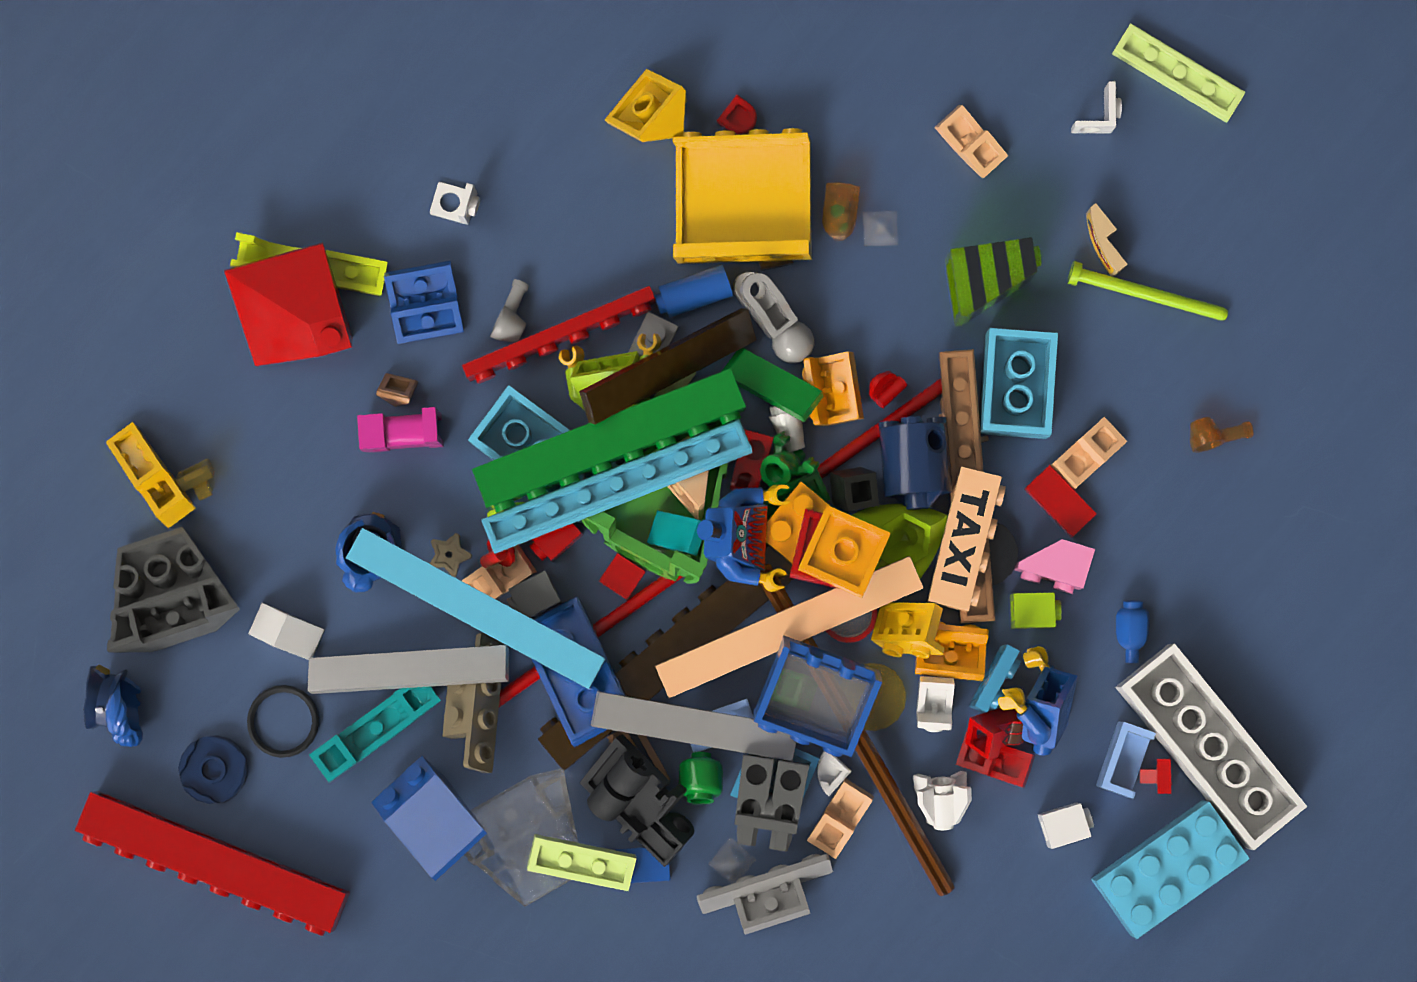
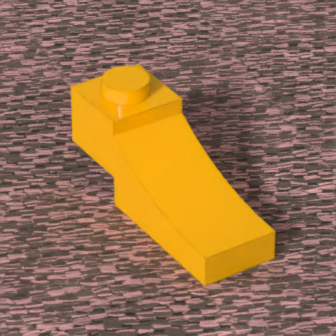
(150, 475)

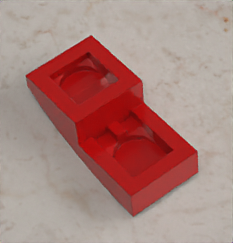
(1010, 766)

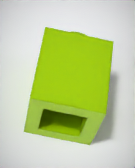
(1034, 610)

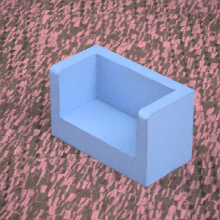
(1124, 759)

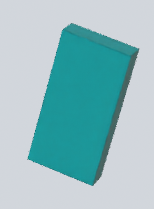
(675, 533)

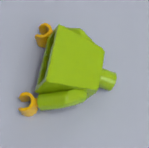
(584, 373)

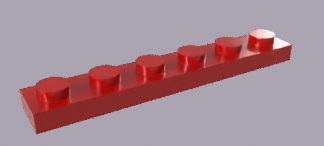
(546, 341)

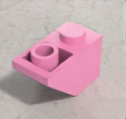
(1060, 563)

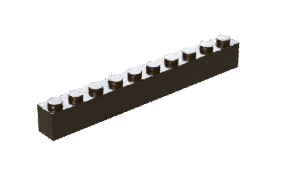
(713, 618)

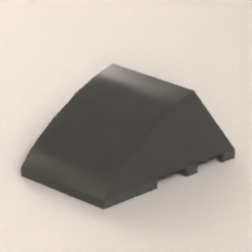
(165, 595)

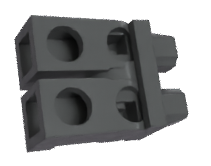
(765, 809)

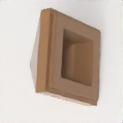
(396, 389)

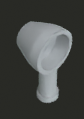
(508, 324)

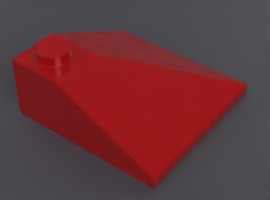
(290, 306)

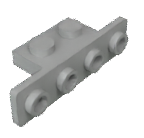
(770, 896)

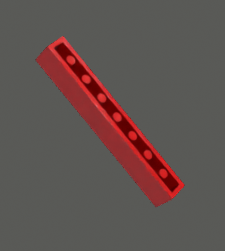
(211, 861)

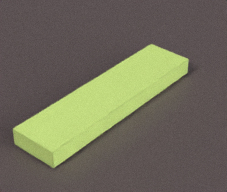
(1178, 73)

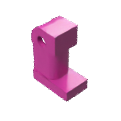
(384, 433)

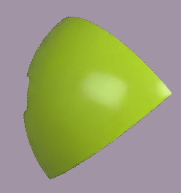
(912, 533)

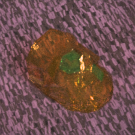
(840, 210)

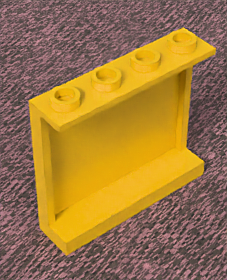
(743, 197)

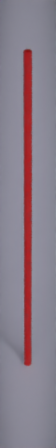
(662, 583)

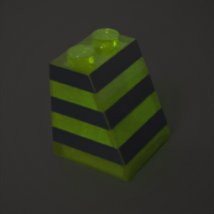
(987, 274)

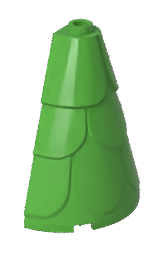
(629, 526)

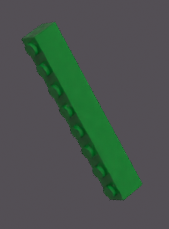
(615, 438)

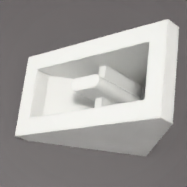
(286, 632)

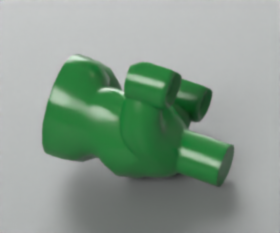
(783, 464)

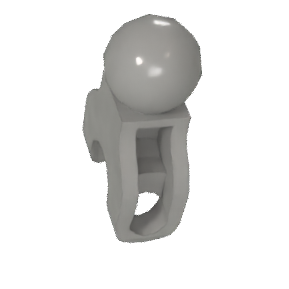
(769, 309)

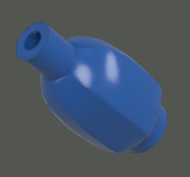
(1132, 628)

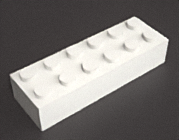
(1211, 746)

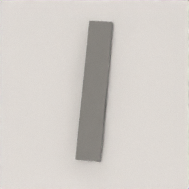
(408, 669)
(689, 726)

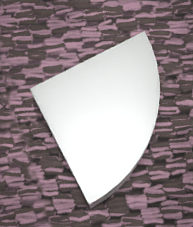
(831, 772)

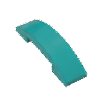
(373, 730)

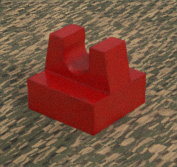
(1161, 776)

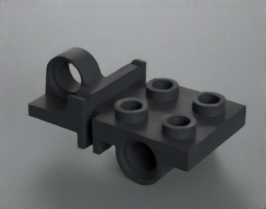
(635, 794)

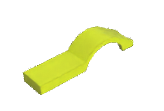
(349, 271)

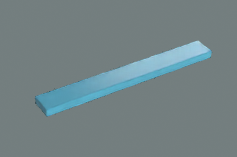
(616, 486)
(475, 608)

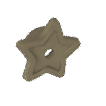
(458, 554)

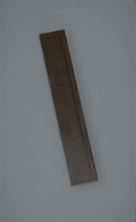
(667, 366)

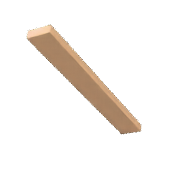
(794, 622)

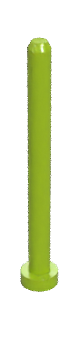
(1144, 292)

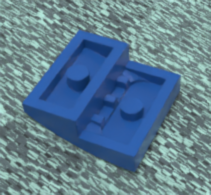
(424, 302)

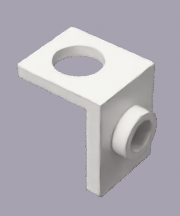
(1112, 110)
(468, 203)

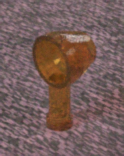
(1207, 435)

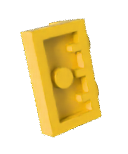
(908, 629)

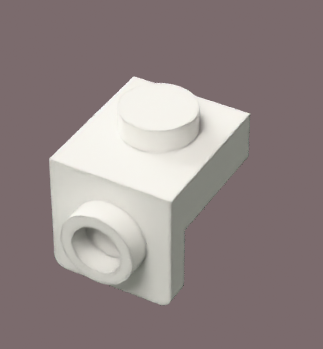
(935, 703)

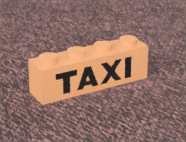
(965, 538)

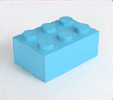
(1018, 383)

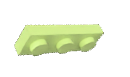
(581, 862)

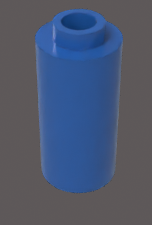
(693, 291)

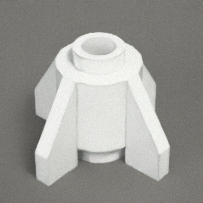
(943, 798)

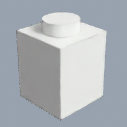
(1066, 825)

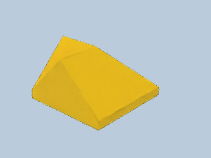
(651, 109)

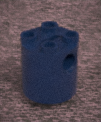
(915, 460)

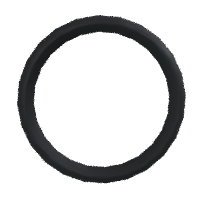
(251, 715)

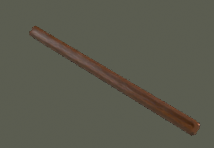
(884, 780)

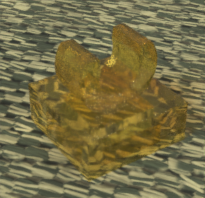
(197, 477)

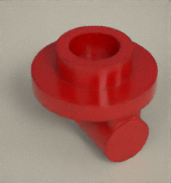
(886, 387)
(504, 558)

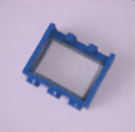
(817, 697)

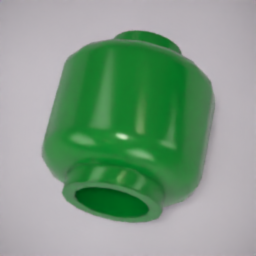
(701, 778)

